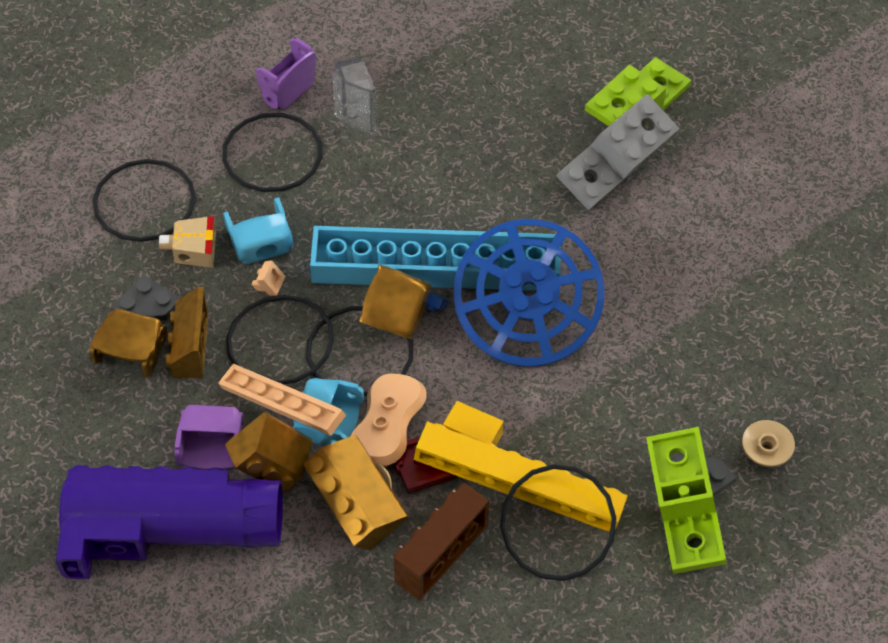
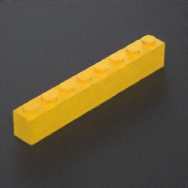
(501, 469)

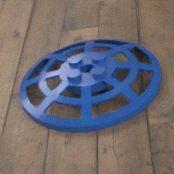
(528, 307)

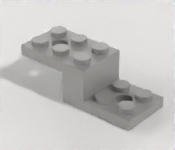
(617, 152)

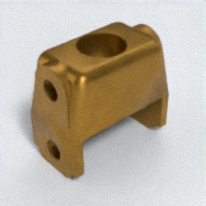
(395, 302)
(129, 338)

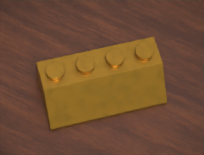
(356, 492)

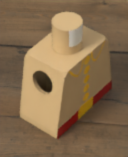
(192, 241)

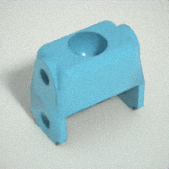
(260, 236)
(336, 394)

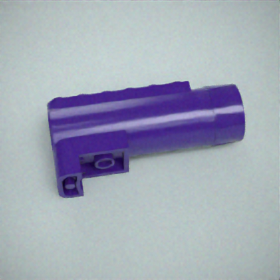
(122, 510)

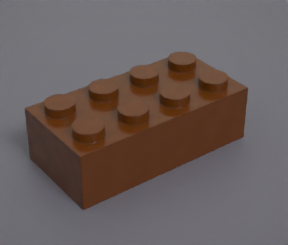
(440, 540)

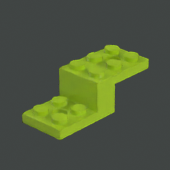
(633, 85)
(686, 500)

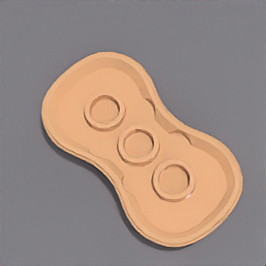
(390, 406)

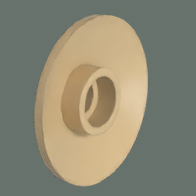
(770, 434)

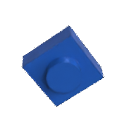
(436, 302)

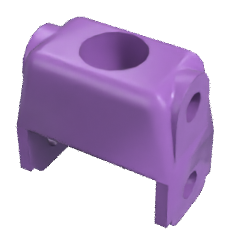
(289, 77)
(203, 436)

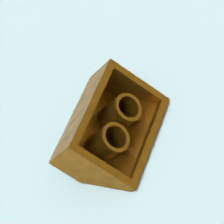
(188, 335)
(270, 450)

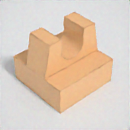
(269, 279)

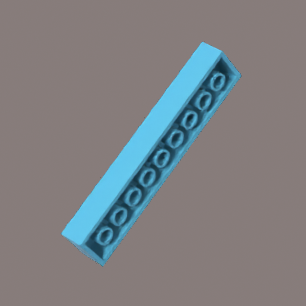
(433, 256)

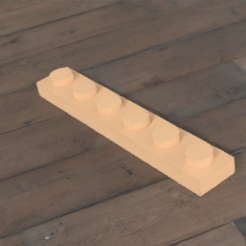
(282, 399)

